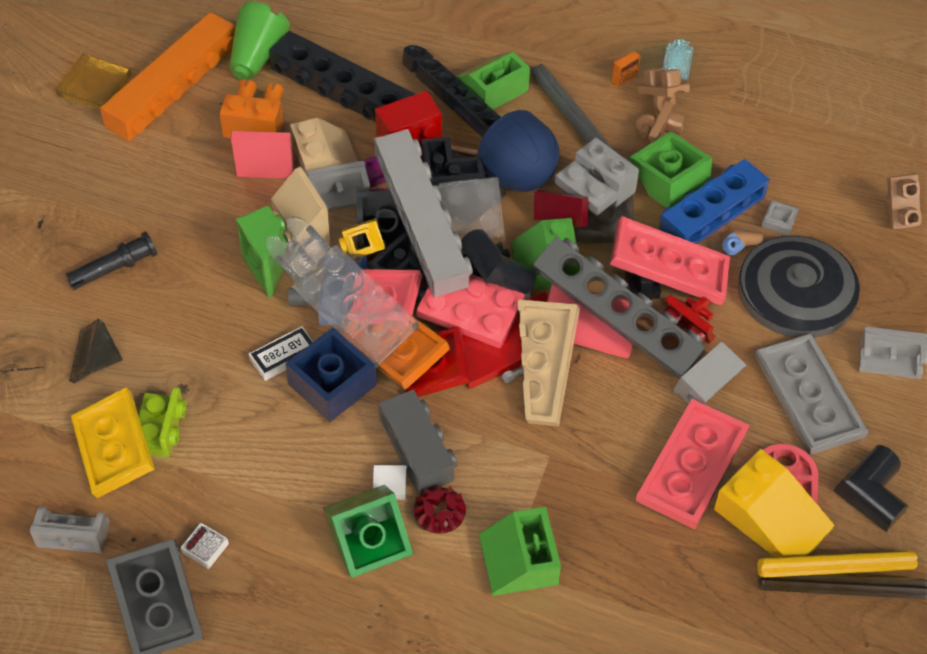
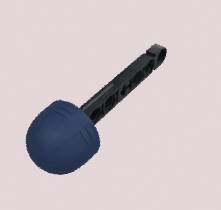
(512, 146)

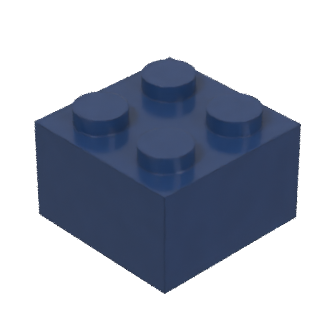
(331, 374)

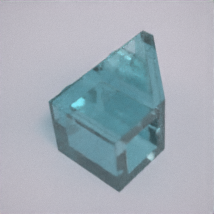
(678, 56)

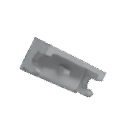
(339, 183)
(892, 352)
(709, 374)
(69, 531)

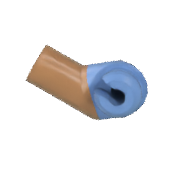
(740, 239)

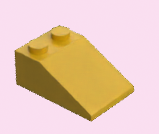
(773, 508)

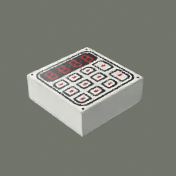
(204, 546)

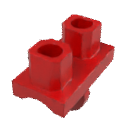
(692, 316)

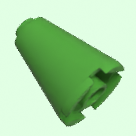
(254, 36)

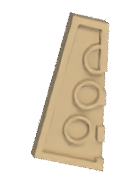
(546, 355)

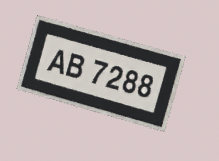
(272, 357)

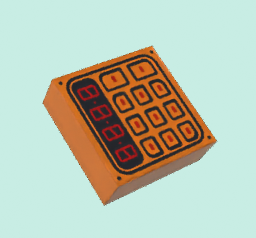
(626, 68)

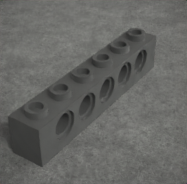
(676, 361)

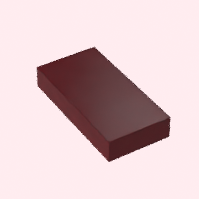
(557, 205)

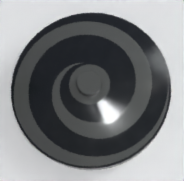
(798, 286)

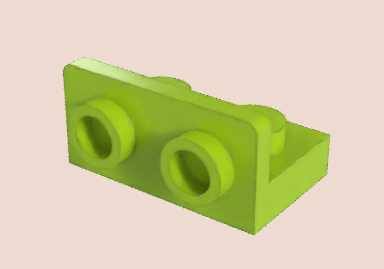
(160, 421)

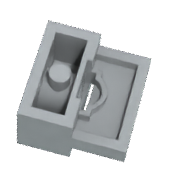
(600, 176)

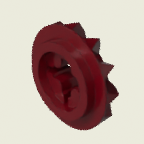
(445, 520)

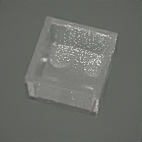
(474, 206)

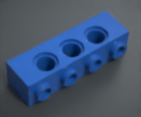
(715, 203)

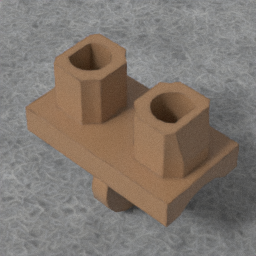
(662, 85)
(656, 128)
(904, 201)

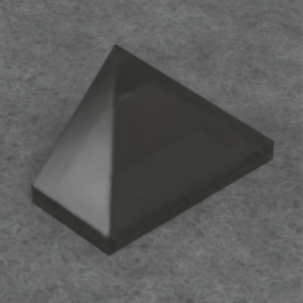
(93, 351)

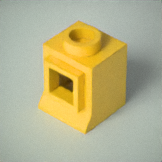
(373, 235)

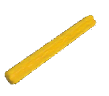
(837, 563)

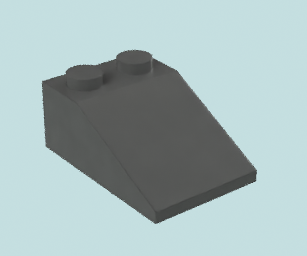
(155, 598)

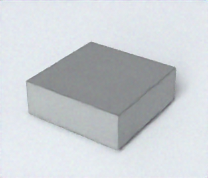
(780, 218)

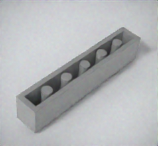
(422, 214)

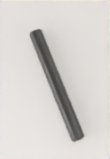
(567, 105)

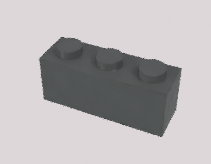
(417, 441)

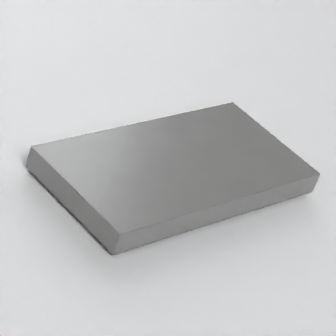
(810, 394)

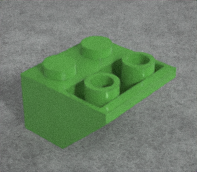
(498, 79)
(520, 552)

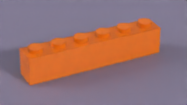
(168, 77)

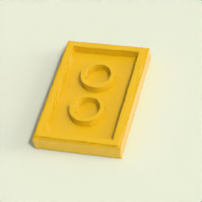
(112, 442)

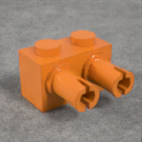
(252, 114)

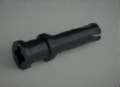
(125, 255)

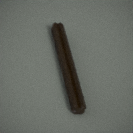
(848, 585)

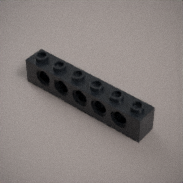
(333, 76)

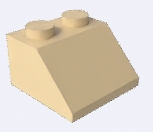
(320, 144)
(300, 199)

